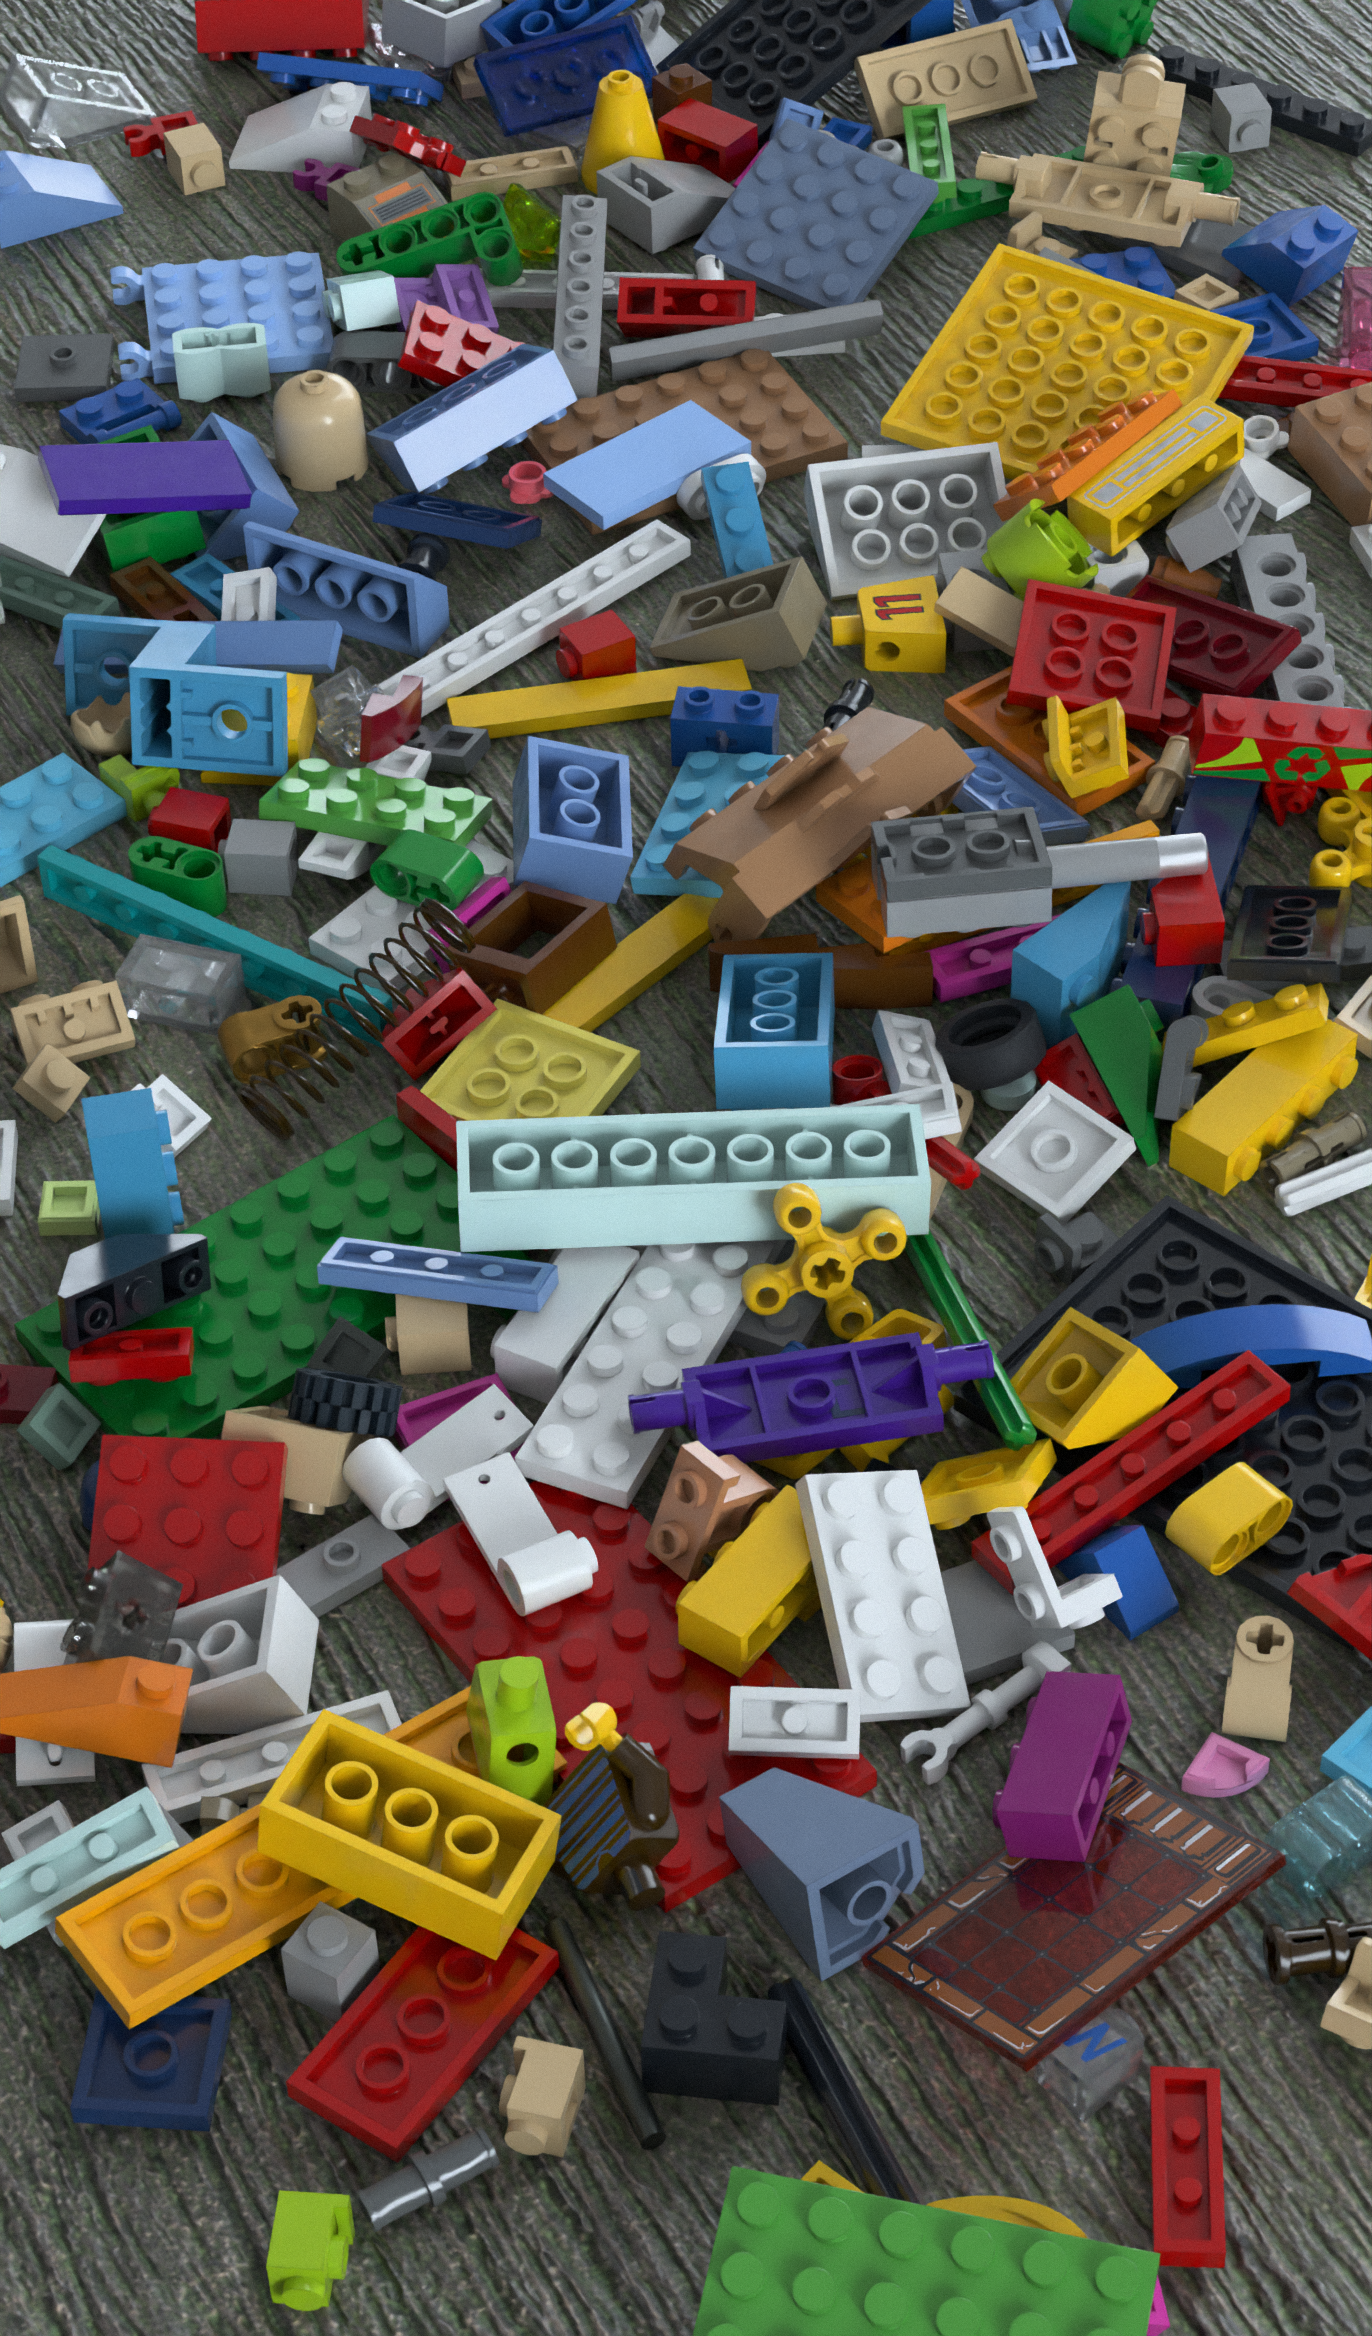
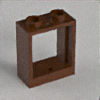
(580, 944)

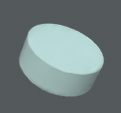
(1012, 1095)

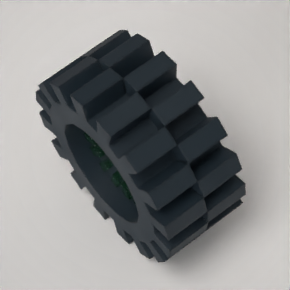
(345, 1402)

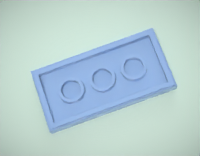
(644, 464)

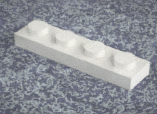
(251, 1759)

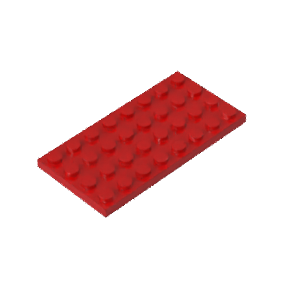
(617, 1650)

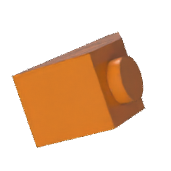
(100, 1706)

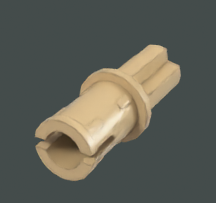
(1165, 780)

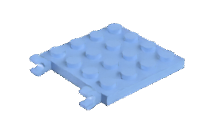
(268, 291)

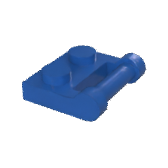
(117, 412)

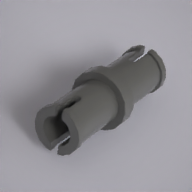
(427, 2178)

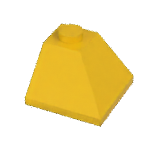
(1089, 1384)

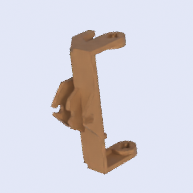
(816, 815)

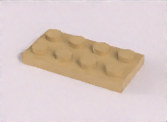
(966, 70)

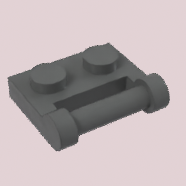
(1178, 1084)

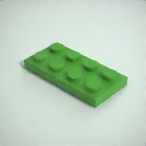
(372, 806)

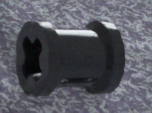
(426, 555)

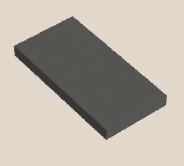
(1199, 251)

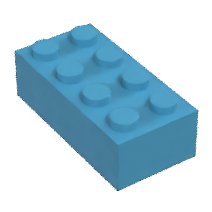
(775, 1031)

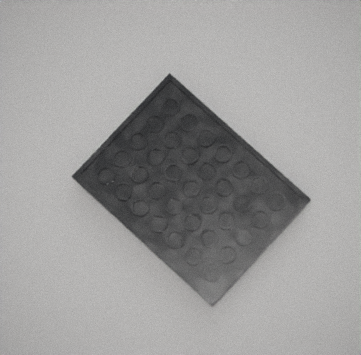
(1308, 1448)

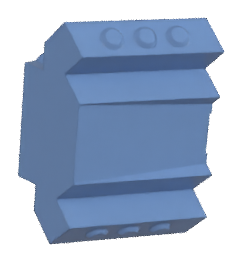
(1036, 27)

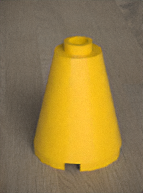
(619, 126)

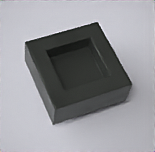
(349, 1351)

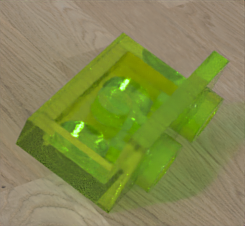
(532, 224)

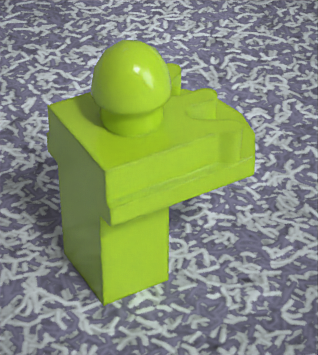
(139, 787)

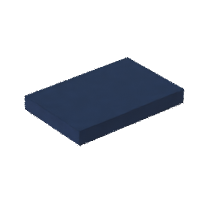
(457, 519)

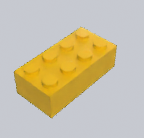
(408, 1833)

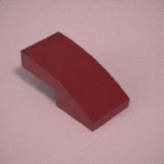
(391, 719)

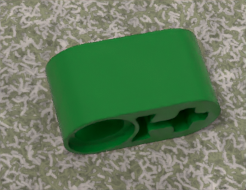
(426, 867)
(180, 872)

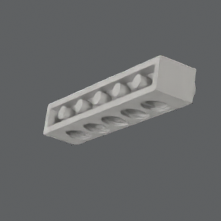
(580, 291)
(1272, 582)

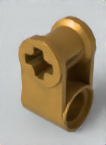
(256, 1037)

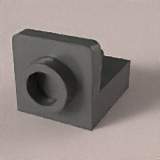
(1071, 1247)

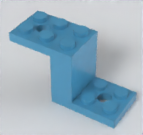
(178, 694)

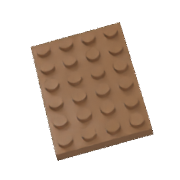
(742, 391)

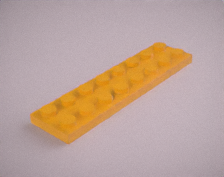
(222, 1898)

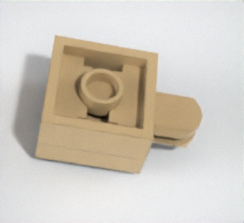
(1135, 118)

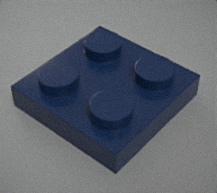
(156, 2072)

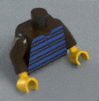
(613, 1813)

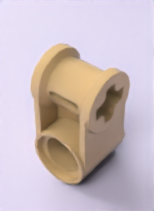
(1259, 1682)

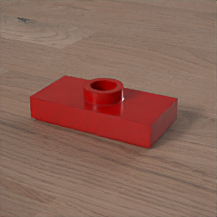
(1074, 1071)

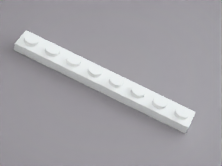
(543, 612)

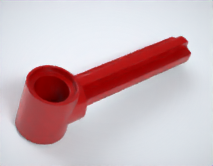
(861, 1078)

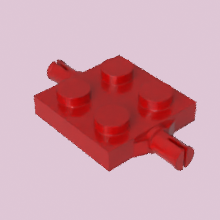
(408, 143)

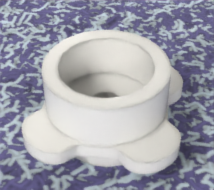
(1263, 436)

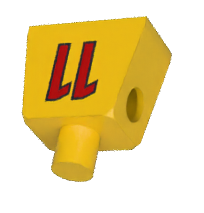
(896, 627)

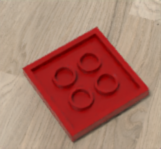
(1091, 651)
(191, 1509)

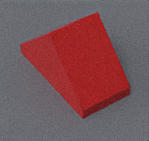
(437, 1021)

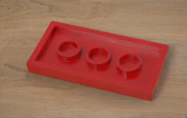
(418, 2036)

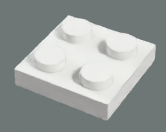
(1055, 1153)

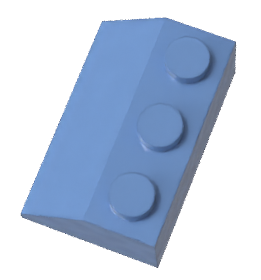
(269, 499)

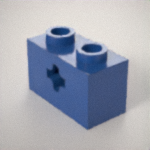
(723, 722)

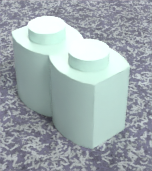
(221, 361)

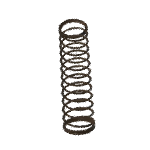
(260, 1106)

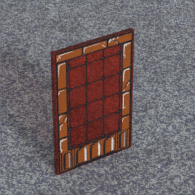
(1047, 1945)

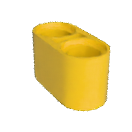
(1228, 1518)

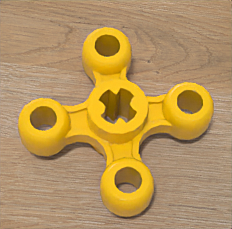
(1341, 825)
(815, 1246)

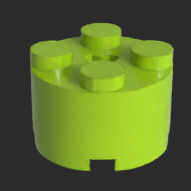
(1039, 549)

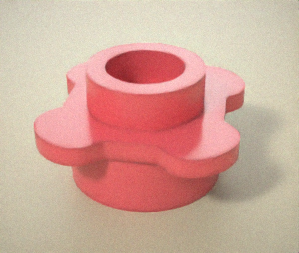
(526, 483)

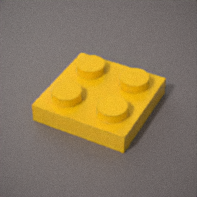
(985, 1482)

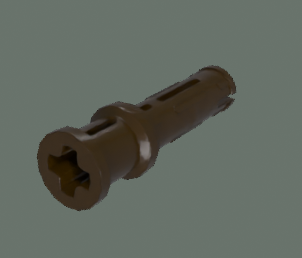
(1311, 1949)

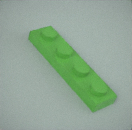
(930, 146)

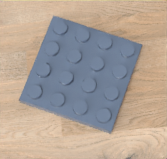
(816, 219)

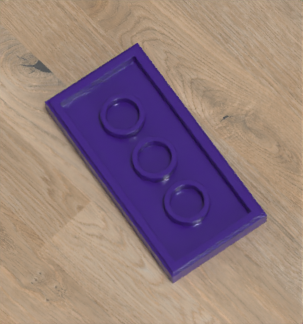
(144, 477)

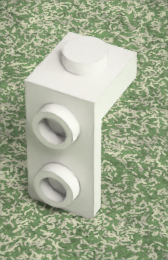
(1036, 1593)

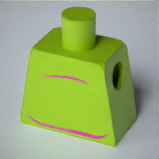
(513, 1708)

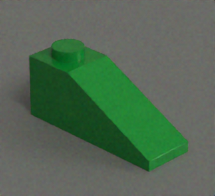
(1129, 1059)

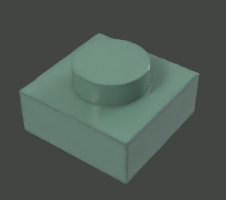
(58, 1426)

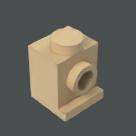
(542, 2096)

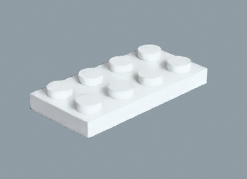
(375, 916)
(883, 1594)

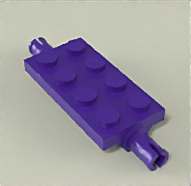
(780, 1401)

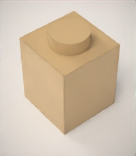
(194, 159)
(429, 1335)

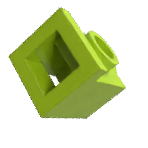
(308, 2247)

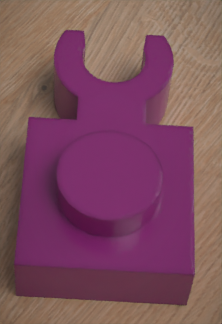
(318, 176)

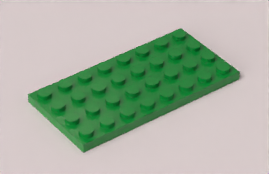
(265, 1291)

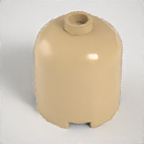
(319, 431)

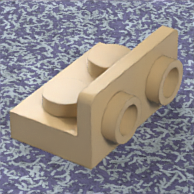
(77, 1024)

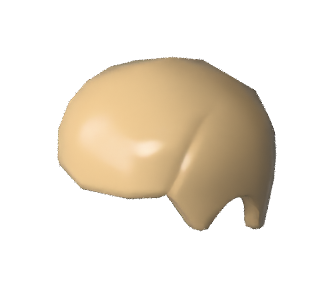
(104, 727)

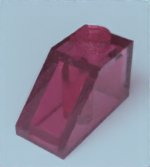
(1355, 319)

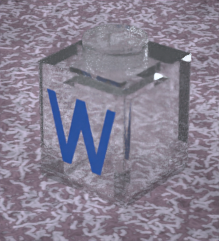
(1094, 2063)

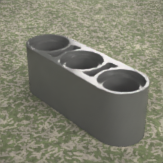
(373, 364)

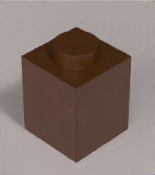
(678, 85)

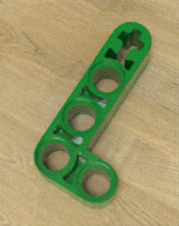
(425, 242)

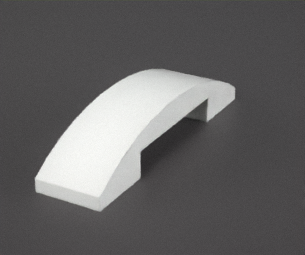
(352, 857)

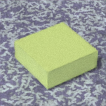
(69, 1208)

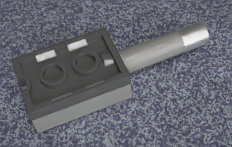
(998, 872)

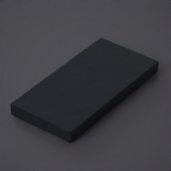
(1290, 934)

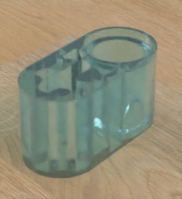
(1325, 1837)

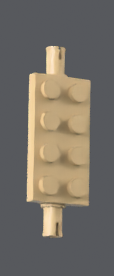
(1106, 197)

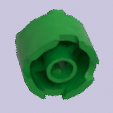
(1112, 24)

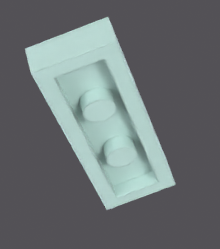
(82, 1864)

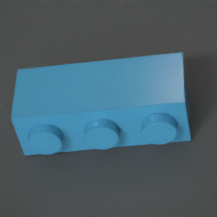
(129, 1164)

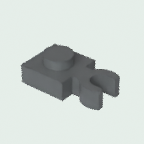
(452, 747)

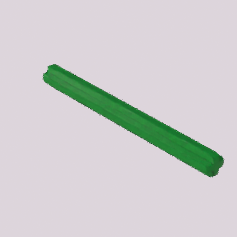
(964, 1328)

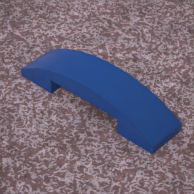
(1272, 1332)

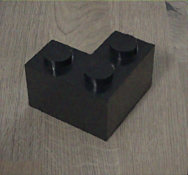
(702, 2039)

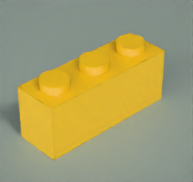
(750, 1588)

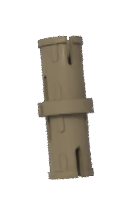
(1313, 1149)

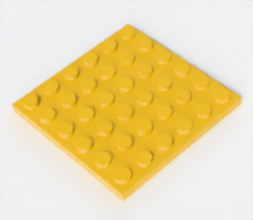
(1050, 349)

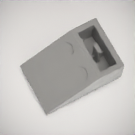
(660, 200)

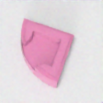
(1224, 1769)

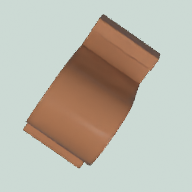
(704, 1508)

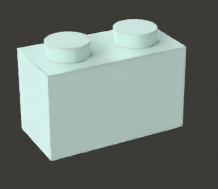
(361, 300)

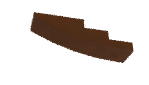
(859, 975)

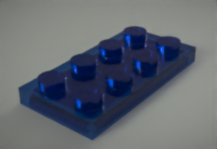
(560, 73)

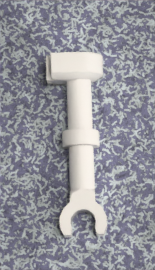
(986, 1710)

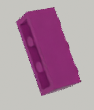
(1063, 1766)

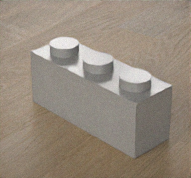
(1213, 520)

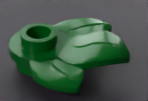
(1209, 169)

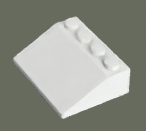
(898, 511)

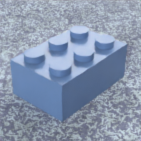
(572, 819)

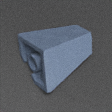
(822, 1863)

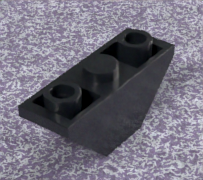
(128, 1281)

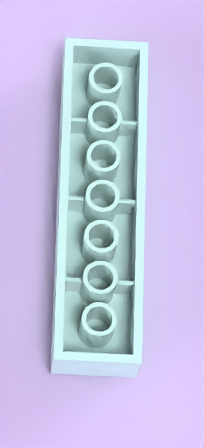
(684, 1175)

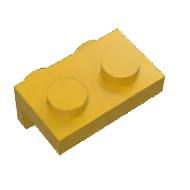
(1086, 746)

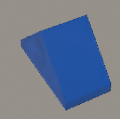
(1139, 1574)

